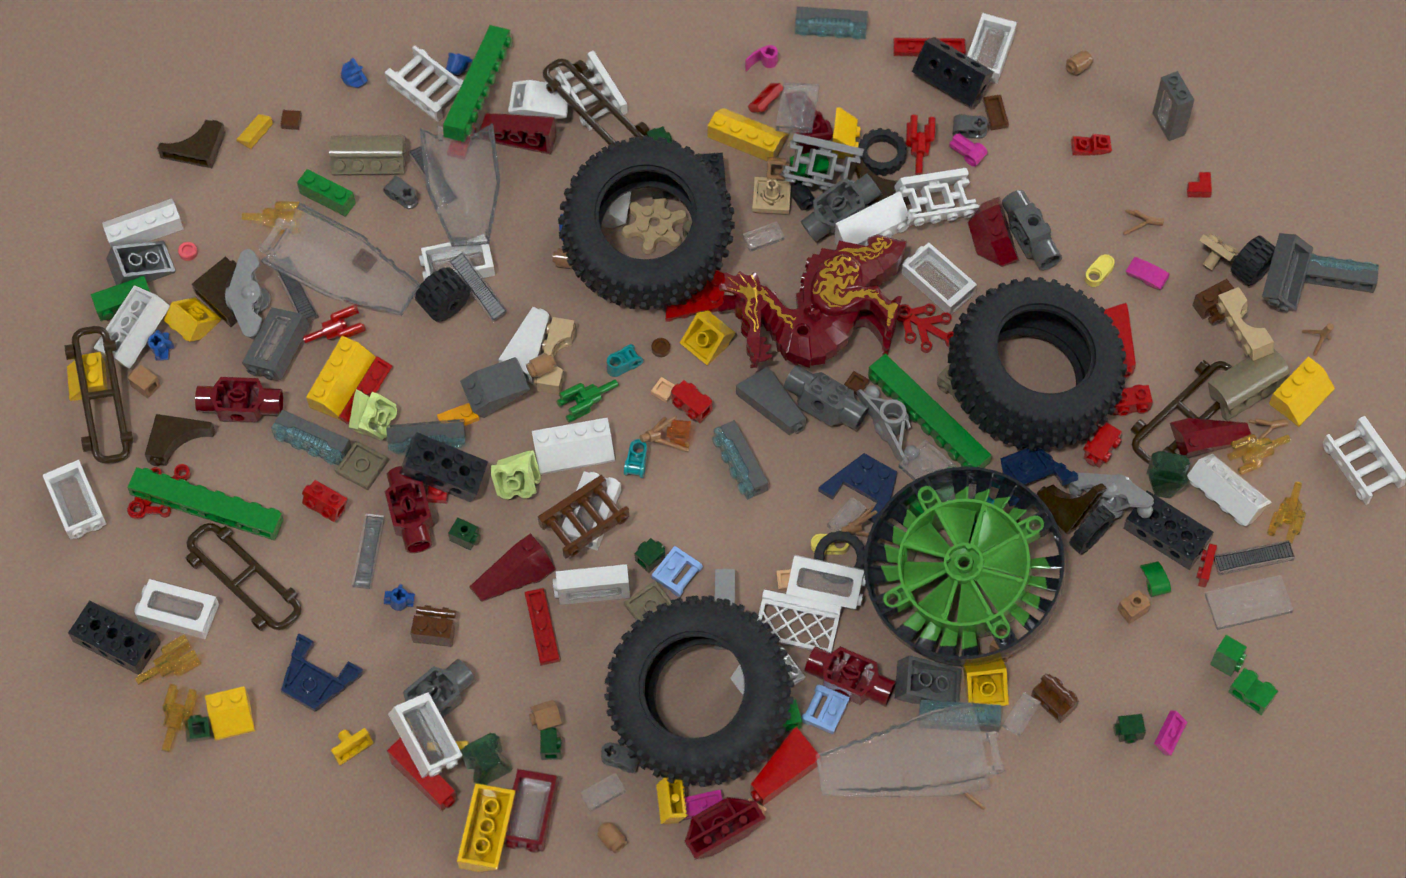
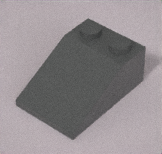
(139, 260)
(494, 386)
(926, 680)

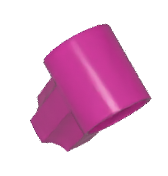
(972, 152)

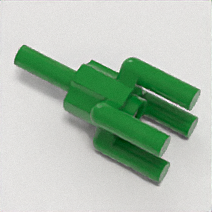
(584, 398)

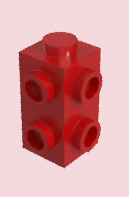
(690, 400)
(1134, 400)
(1099, 449)
(324, 500)

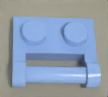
(672, 566)
(831, 711)

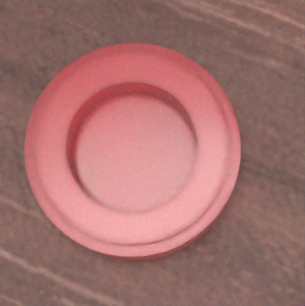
(187, 251)

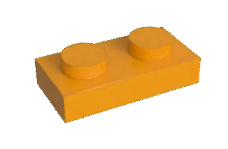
(461, 412)

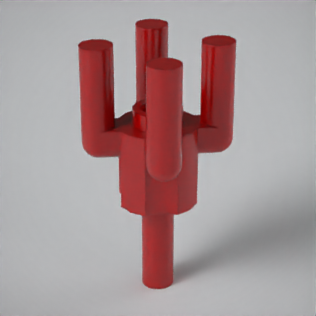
(920, 141)
(337, 326)

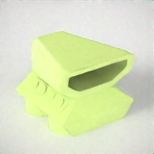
(371, 414)
(516, 475)

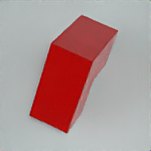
(1202, 188)

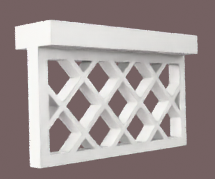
(805, 606)

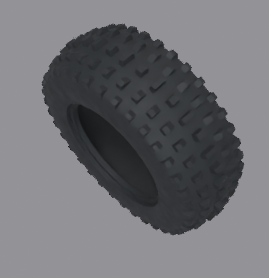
(637, 166)
(1062, 319)
(648, 651)

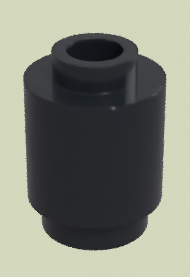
(802, 196)

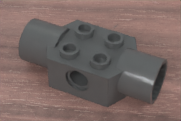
(839, 203)
(1031, 230)
(825, 398)
(442, 686)

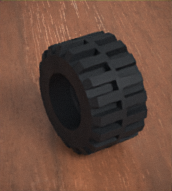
(1253, 260)

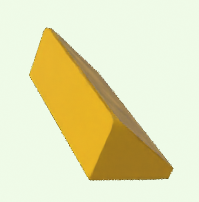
(255, 130)

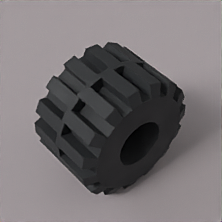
(442, 294)

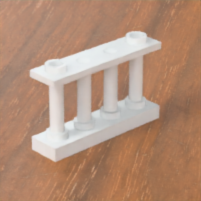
(600, 77)
(421, 99)
(1374, 445)

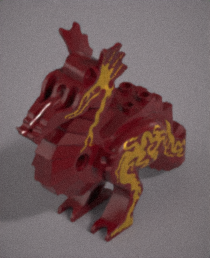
(833, 300)

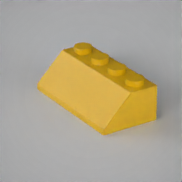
(745, 134)
(339, 377)
(485, 828)

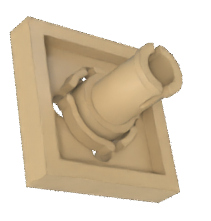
(772, 190)
(1218, 250)

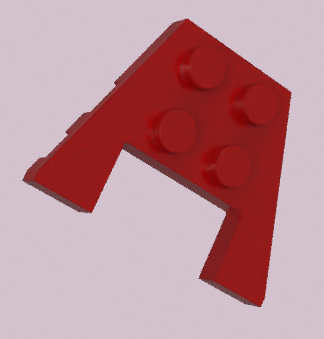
(708, 299)

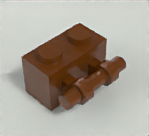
(1206, 301)
(433, 630)
(1055, 697)

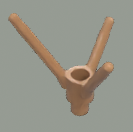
(655, 434)
(855, 526)

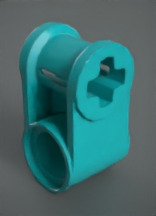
(626, 360)
(636, 462)

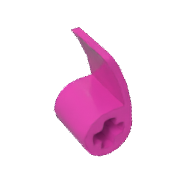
(767, 55)

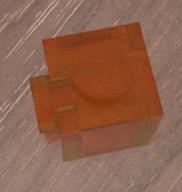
(679, 432)

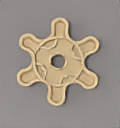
(653, 234)

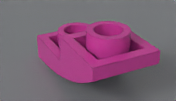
(1148, 273)

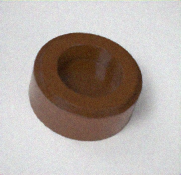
(660, 347)

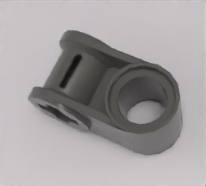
(969, 126)
(401, 193)
(619, 758)

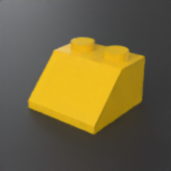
(845, 131)
(191, 318)
(707, 337)
(95, 375)
(986, 683)
(230, 713)

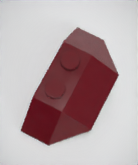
(992, 233)
(722, 826)

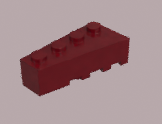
(523, 131)

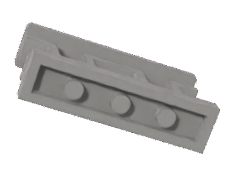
(824, 149)

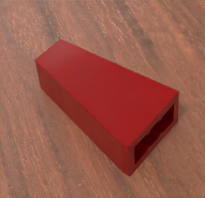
(1122, 322)
(787, 766)
(434, 787)

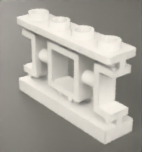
(934, 183)

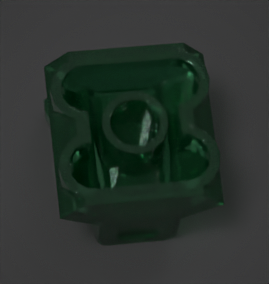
(1167, 473)
(486, 759)

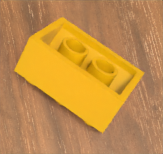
(1302, 392)

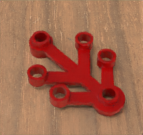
(924, 325)
(144, 504)

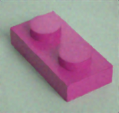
(1170, 733)
(700, 802)

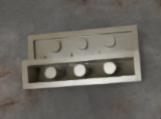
(367, 154)
(1248, 383)

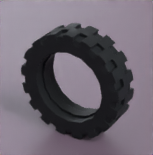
(887, 136)
(1091, 529)
(843, 537)

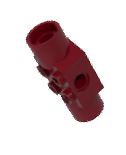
(239, 399)
(409, 511)
(850, 675)

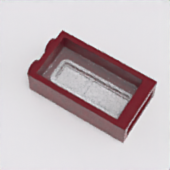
(531, 810)

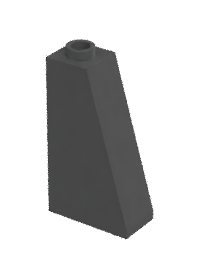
(771, 400)

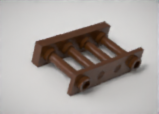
(581, 498)

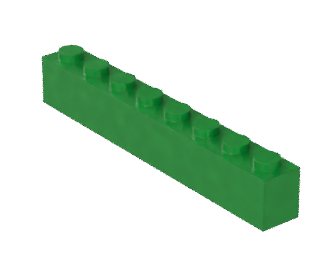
(477, 83)
(928, 414)
(205, 503)

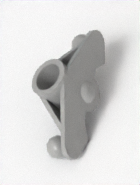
(245, 295)
(887, 429)
(1119, 494)

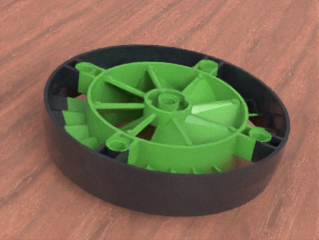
(984, 551)

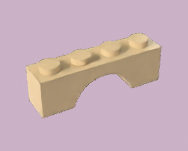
(560, 335)
(1255, 341)

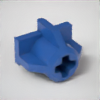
(457, 63)
(352, 74)
(160, 345)
(399, 598)

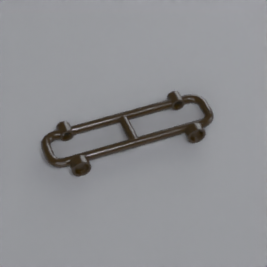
(578, 69)
(1142, 429)
(90, 442)
(261, 618)

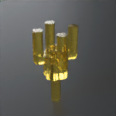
(271, 214)
(1254, 451)
(1289, 513)
(170, 660)
(176, 713)

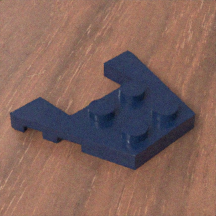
(1032, 465)
(866, 477)
(311, 684)

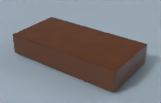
(995, 112)

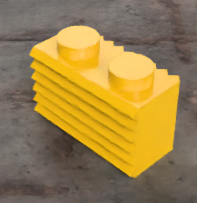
(671, 801)

